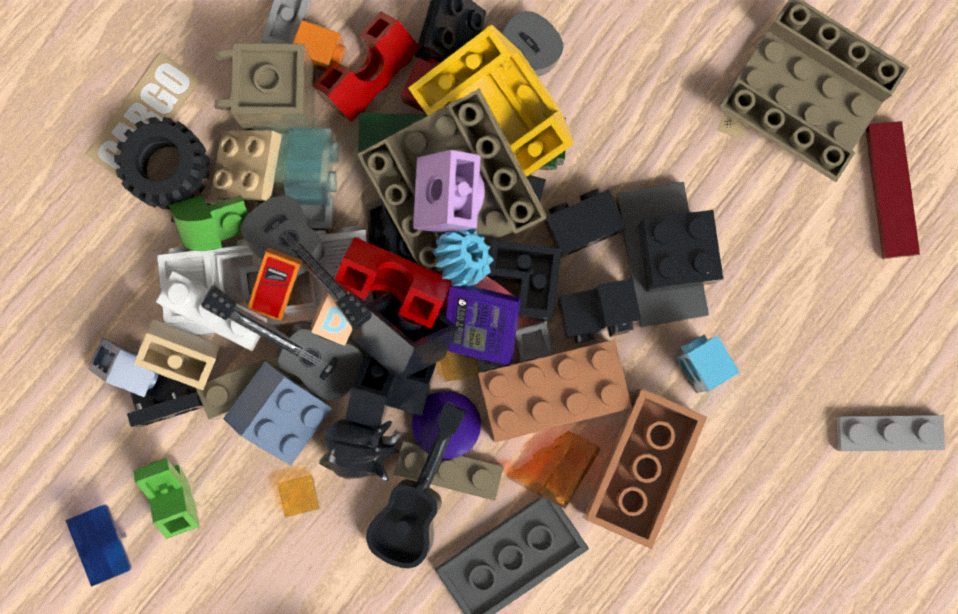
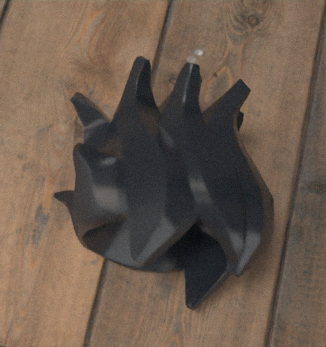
(358, 449)

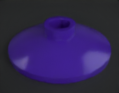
(426, 426)

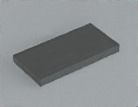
(663, 305)
(512, 558)

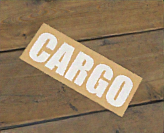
(157, 94)

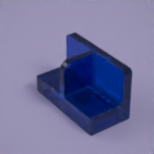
(99, 544)

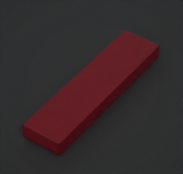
(892, 190)

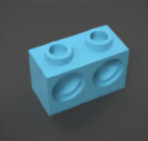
(706, 363)

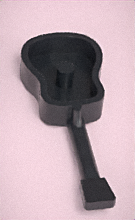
(404, 528)

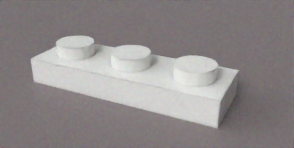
(185, 299)

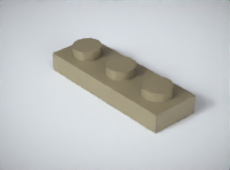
(457, 474)

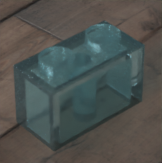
(310, 166)

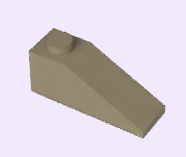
(223, 391)

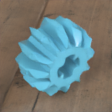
(463, 257)

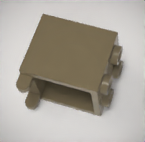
(270, 86)

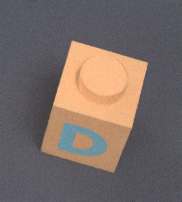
(330, 322)

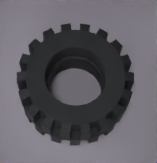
(143, 144)

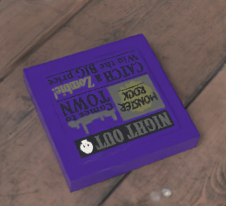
(484, 323)

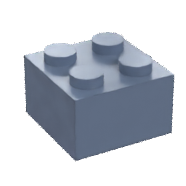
(277, 413)

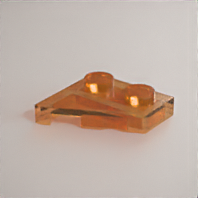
(557, 469)

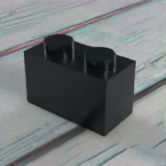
(584, 222)

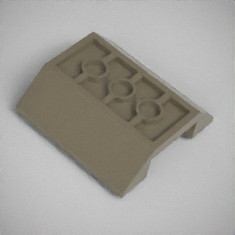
(813, 87)
(464, 127)

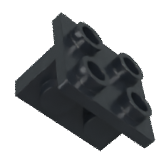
(449, 27)

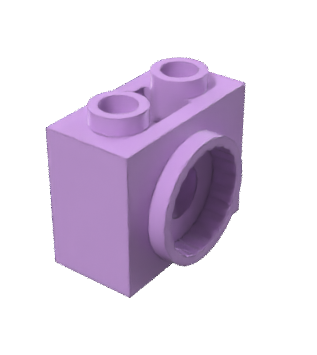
(448, 191)

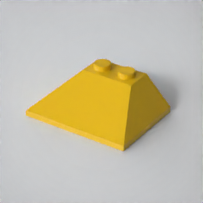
(512, 90)

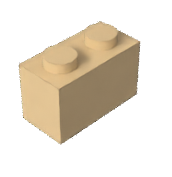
(177, 354)

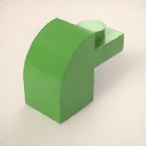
(205, 226)
(169, 497)

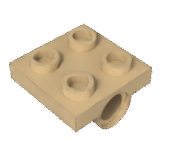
(246, 165)

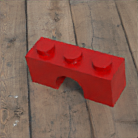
(388, 51)
(373, 268)

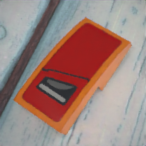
(274, 284)

